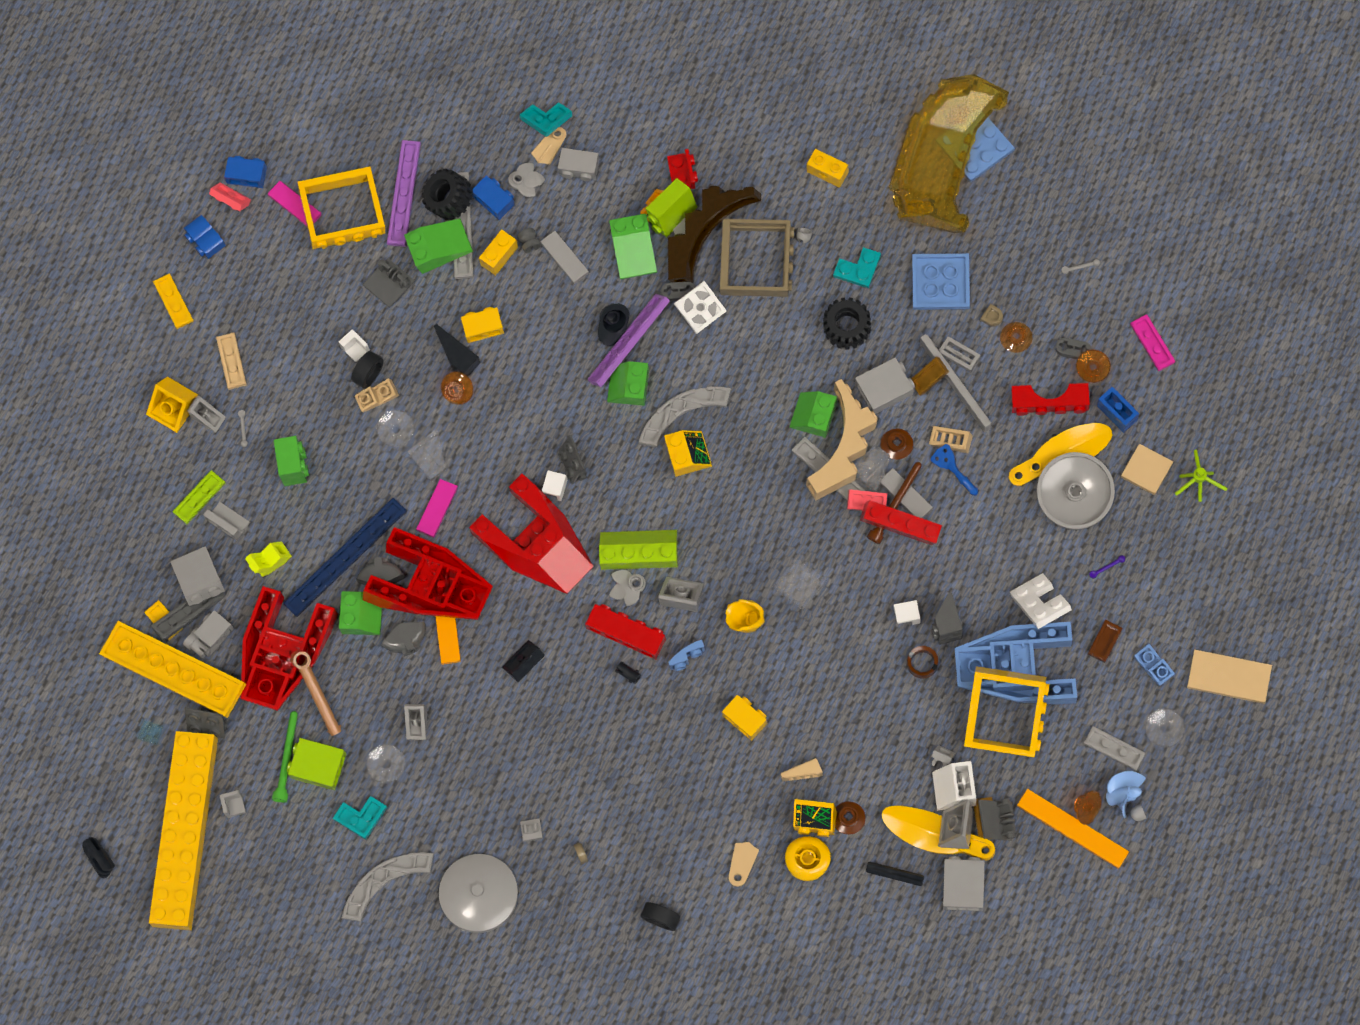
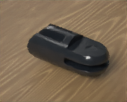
(98, 857)

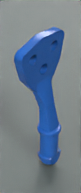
(951, 465)

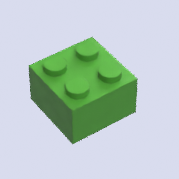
(291, 460)

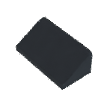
(523, 661)

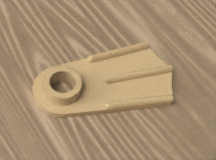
(548, 147)
(742, 862)

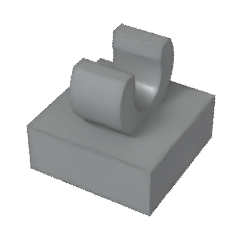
(943, 755)
(531, 830)

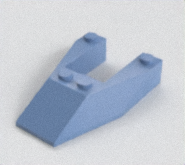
(1014, 651)

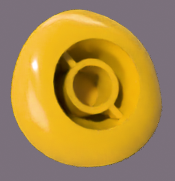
(807, 858)

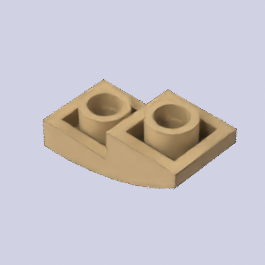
(377, 395)

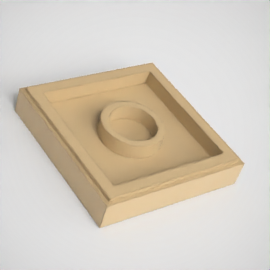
(1147, 469)

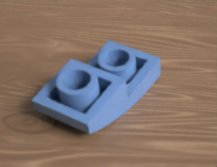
(680, 660)
(1153, 664)

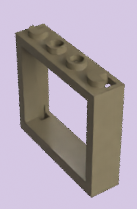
(756, 225)

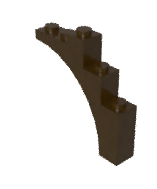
(716, 206)

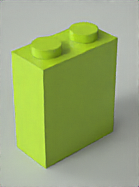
(670, 207)
(316, 764)

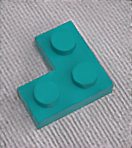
(546, 122)
(859, 273)
(361, 822)

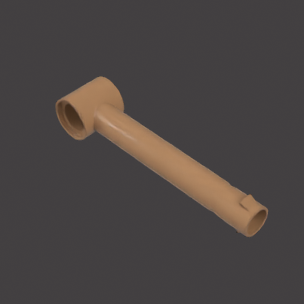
(316, 692)

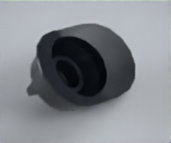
(612, 323)

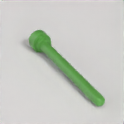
(280, 793)

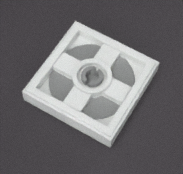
(700, 307)

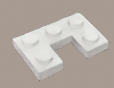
(1038, 612)

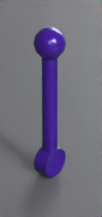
(1093, 574)

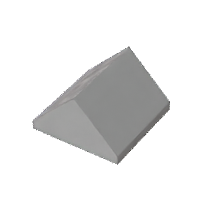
(681, 594)
(956, 826)

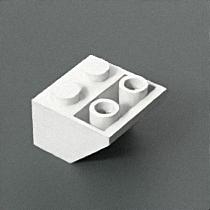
(954, 785)

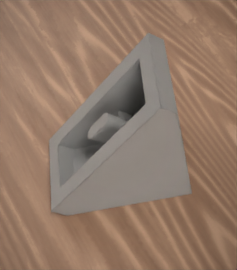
(205, 414)
(415, 721)

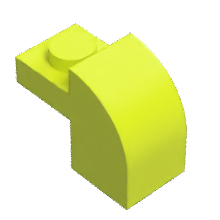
(269, 559)

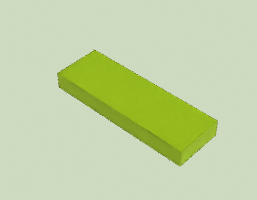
(199, 497)

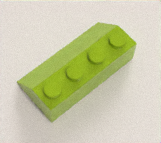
(638, 549)

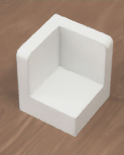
(354, 345)
(555, 484)
(907, 612)

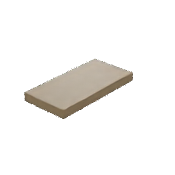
(1229, 676)

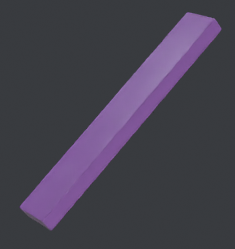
(403, 193)
(628, 340)

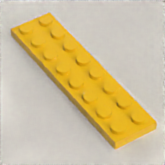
(172, 669)

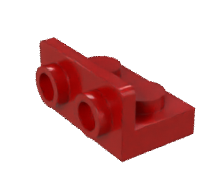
(681, 168)

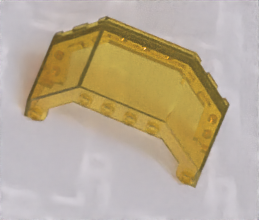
(938, 150)

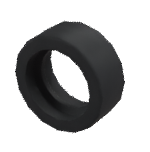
(367, 369)
(660, 916)

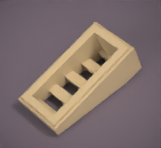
(952, 432)
(806, 770)

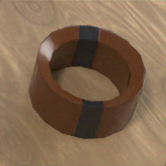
(922, 649)

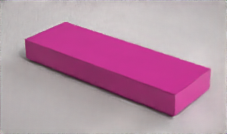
(292, 202)
(1152, 342)
(437, 508)

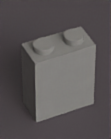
(885, 385)
(197, 576)
(963, 884)

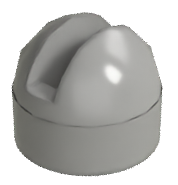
(803, 234)
(1137, 813)

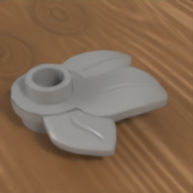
(528, 177)
(624, 588)

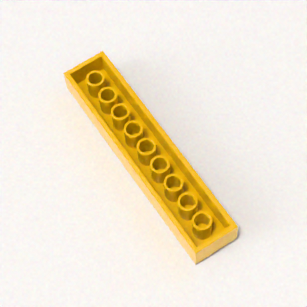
(183, 831)

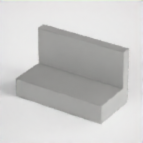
(227, 520)

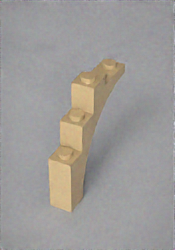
(838, 469)

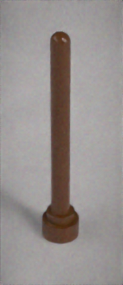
(876, 534)

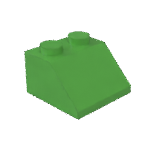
(629, 384)
(814, 413)
(358, 616)

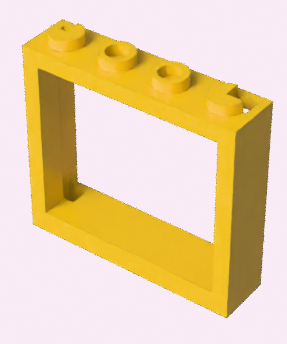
(336, 181)
(1009, 677)

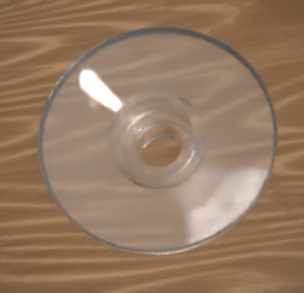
(392, 420)
(1167, 718)
(383, 754)

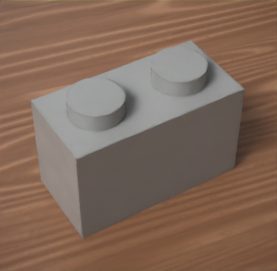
(578, 164)

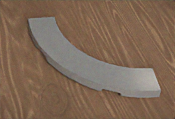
(678, 406)
(380, 876)

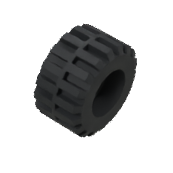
(437, 188)
(849, 337)

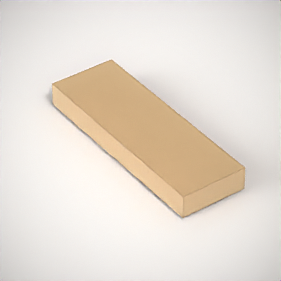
(231, 361)

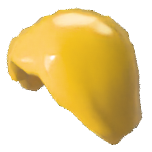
(744, 616)

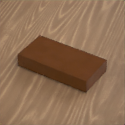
(1105, 641)

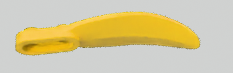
(1083, 439)
(923, 828)

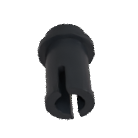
(627, 672)

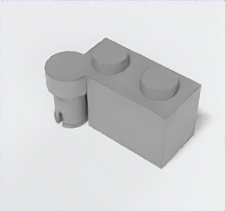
(209, 635)

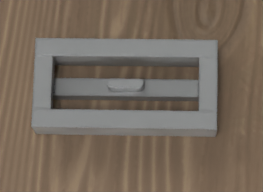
(972, 362)

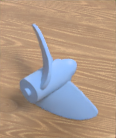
(1124, 788)

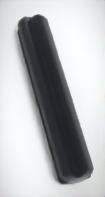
(894, 873)

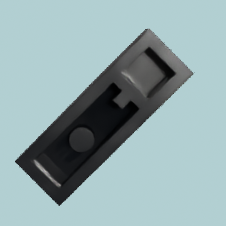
(458, 355)

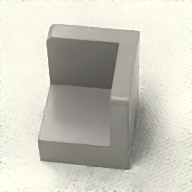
(232, 804)

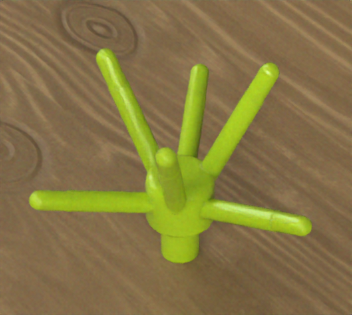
(1199, 476)

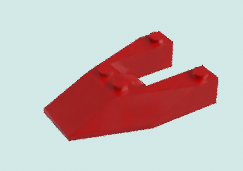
(545, 548)
(439, 586)
(268, 651)

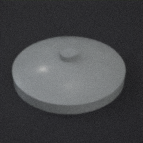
(1075, 491)
(478, 893)

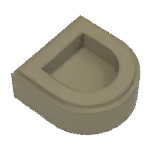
(992, 316)
(581, 853)

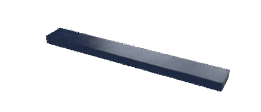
(344, 557)

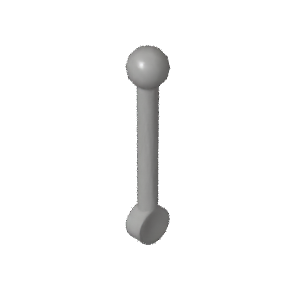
(1065, 270)
(241, 414)

